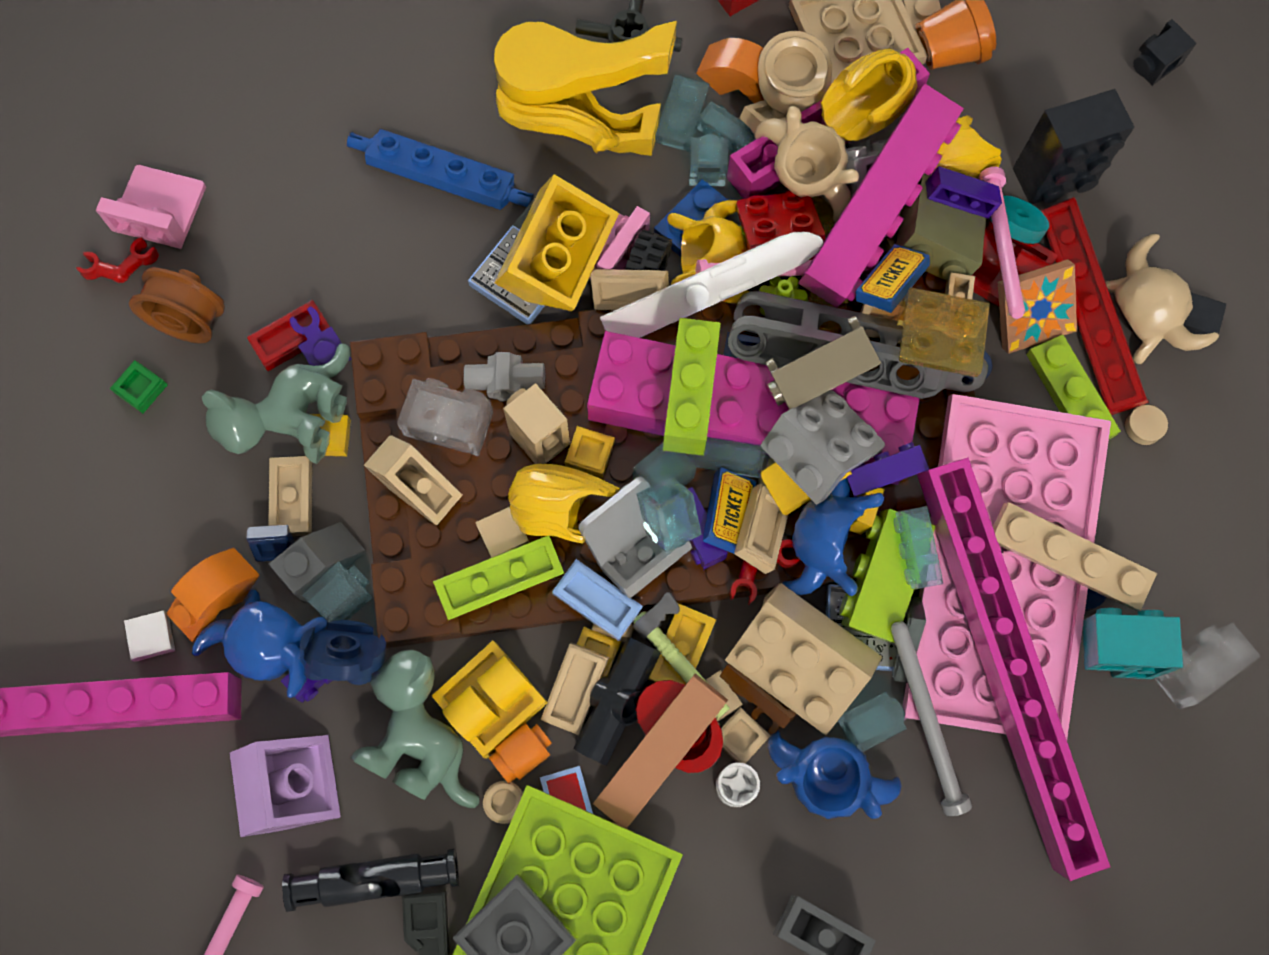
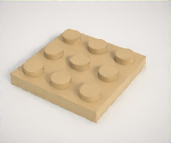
(857, 28)

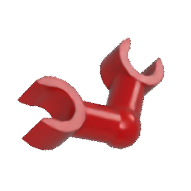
(121, 272)
(748, 573)

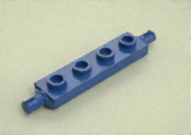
(440, 169)

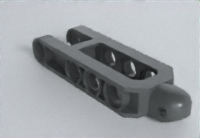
(793, 330)

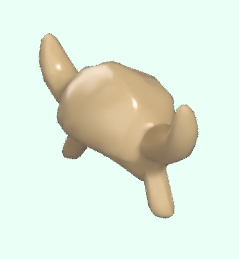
(810, 159)
(1155, 303)

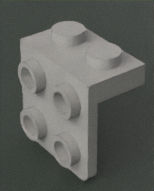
(821, 444)
(621, 544)

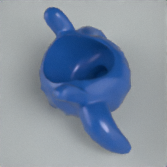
(822, 536)
(260, 642)
(831, 777)

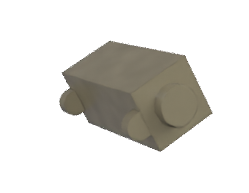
(823, 368)

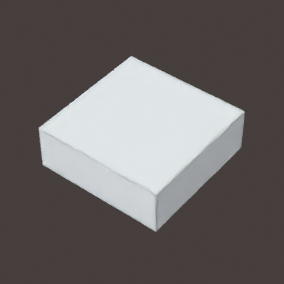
(149, 636)

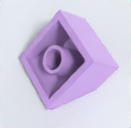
(284, 784)

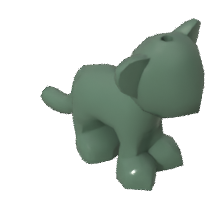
(241, 424)
(403, 687)

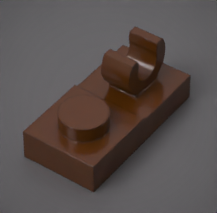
(762, 699)

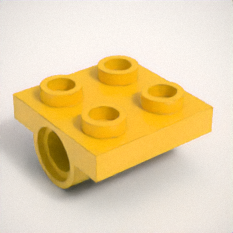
(488, 699)

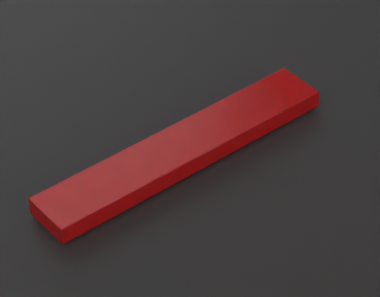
(1095, 310)

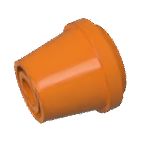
(958, 34)

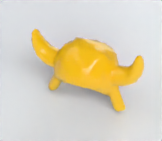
(709, 239)

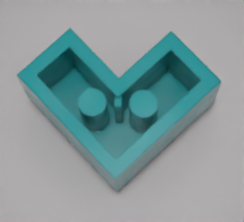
(1132, 644)

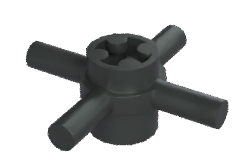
(624, 26)

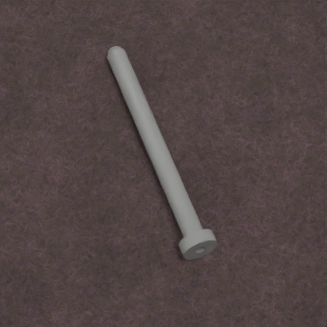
(954, 802)

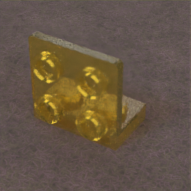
(943, 332)

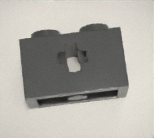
(819, 932)

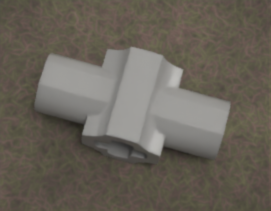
(503, 375)

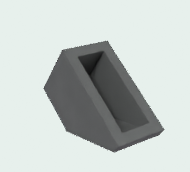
(314, 555)

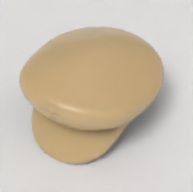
(794, 71)

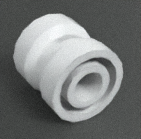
(742, 781)

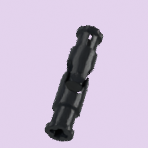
(339, 883)

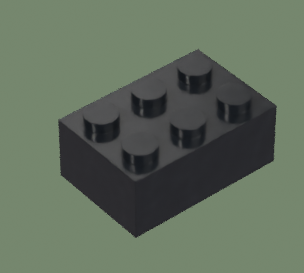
(1072, 147)

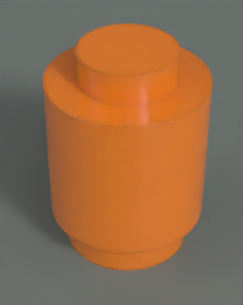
(521, 752)

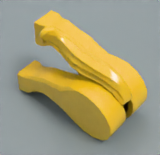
(549, 80)

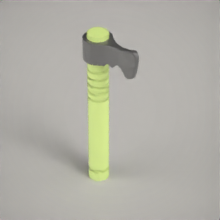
(648, 627)

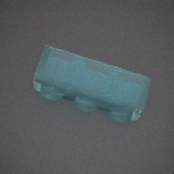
(724, 125)
(733, 456)
(918, 548)

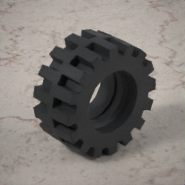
(649, 252)

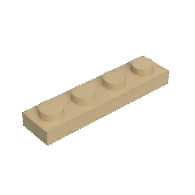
(1073, 556)

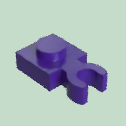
(320, 344)

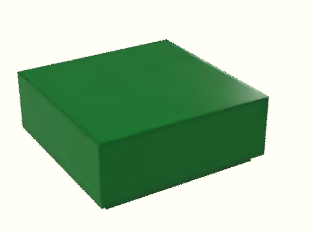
(138, 386)

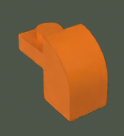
(732, 66)
(208, 589)

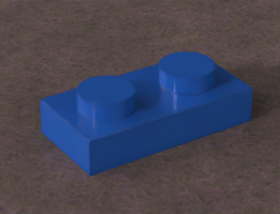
(693, 206)

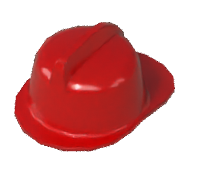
(654, 703)

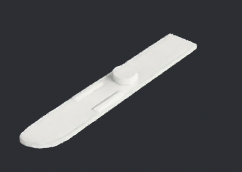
(713, 285)

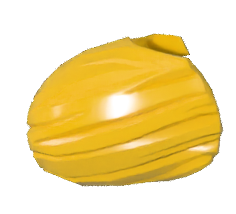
(869, 94)
(968, 151)
(548, 499)

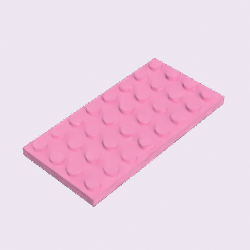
(1051, 469)

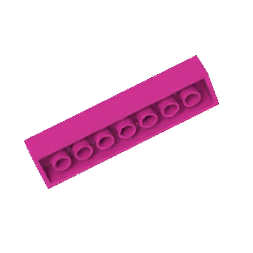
(635, 385)

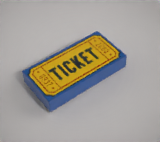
(892, 278)
(727, 509)

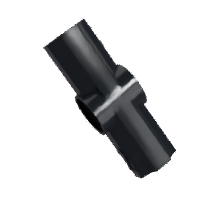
(616, 700)

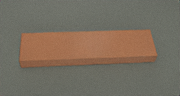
(660, 751)

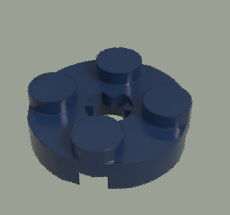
(342, 652)

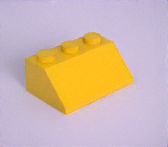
(557, 246)

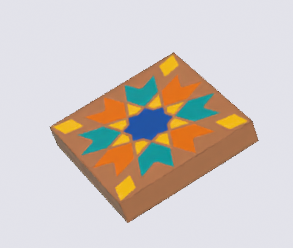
(1048, 305)

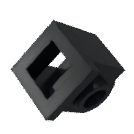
(1163, 52)

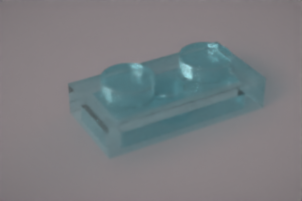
(681, 113)

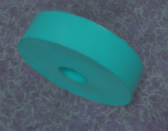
(1025, 220)

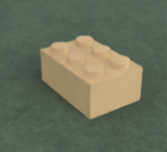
(804, 659)

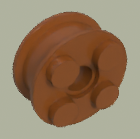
(177, 304)

